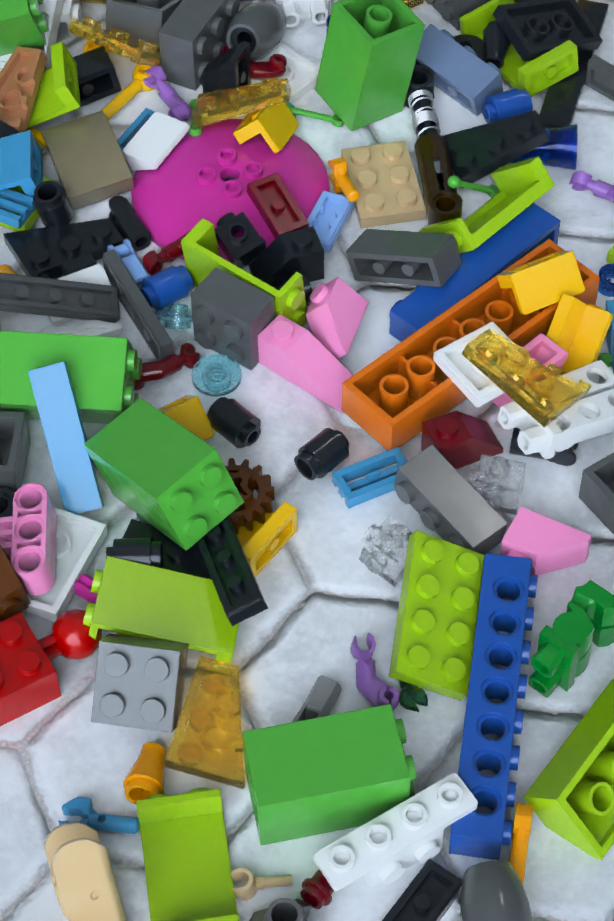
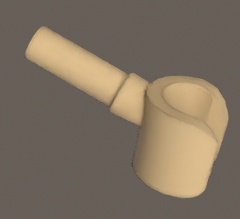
(256, 883)

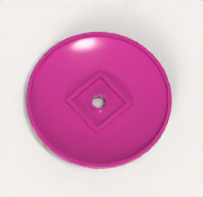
(193, 188)

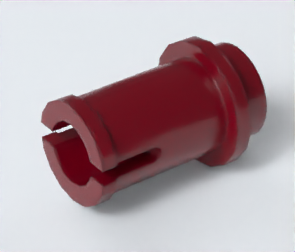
(317, 890)

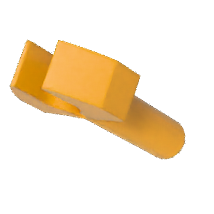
(341, 181)
(520, 838)

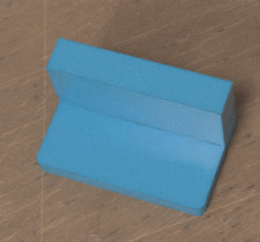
(20, 162)

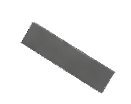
(58, 298)
(137, 307)

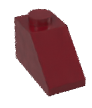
(460, 438)

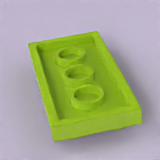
(437, 616)

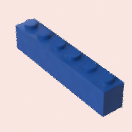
(478, 266)

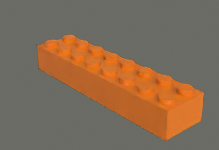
(406, 384)

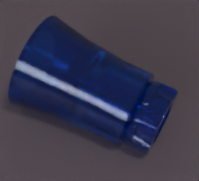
(559, 151)

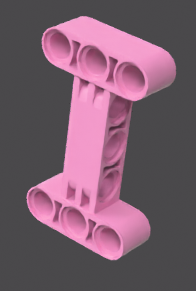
(31, 539)

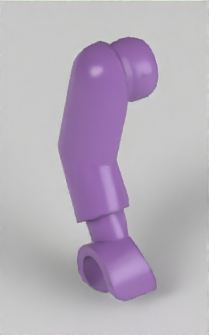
(178, 107)
(582, 181)
(366, 680)

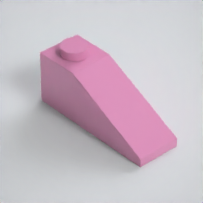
(302, 360)

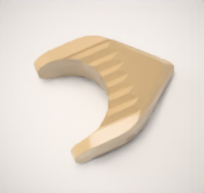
(82, 874)

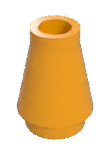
(146, 774)

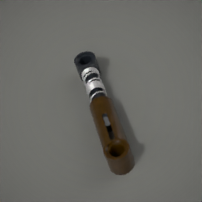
(431, 149)

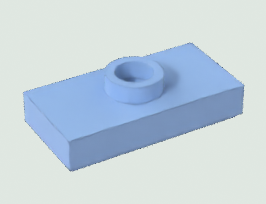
(330, 217)

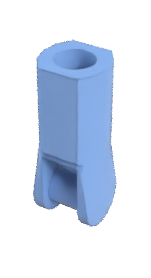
(131, 261)

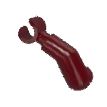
(273, 69)
(154, 262)
(163, 368)

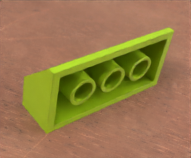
(577, 784)

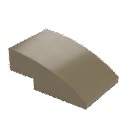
(88, 160)

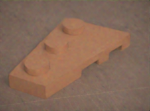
(20, 85)

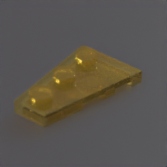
(140, 53)
(236, 101)
(530, 384)
(209, 727)

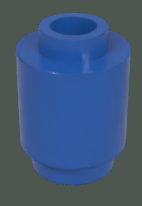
(506, 105)
(167, 287)

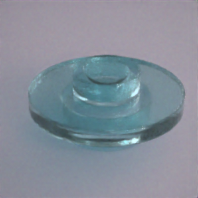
(175, 316)
(216, 375)

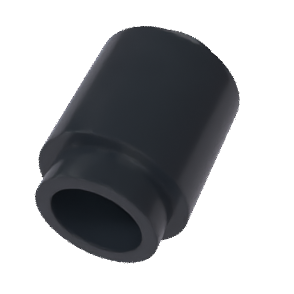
(52, 204)
(234, 422)
(322, 454)
(138, 550)

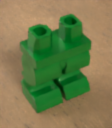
(566, 647)

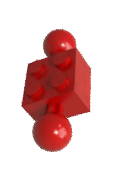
(25, 664)

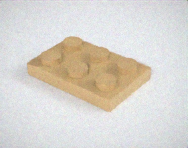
(385, 184)

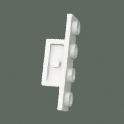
(397, 837)

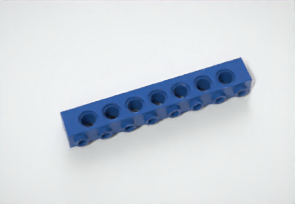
(510, 578)

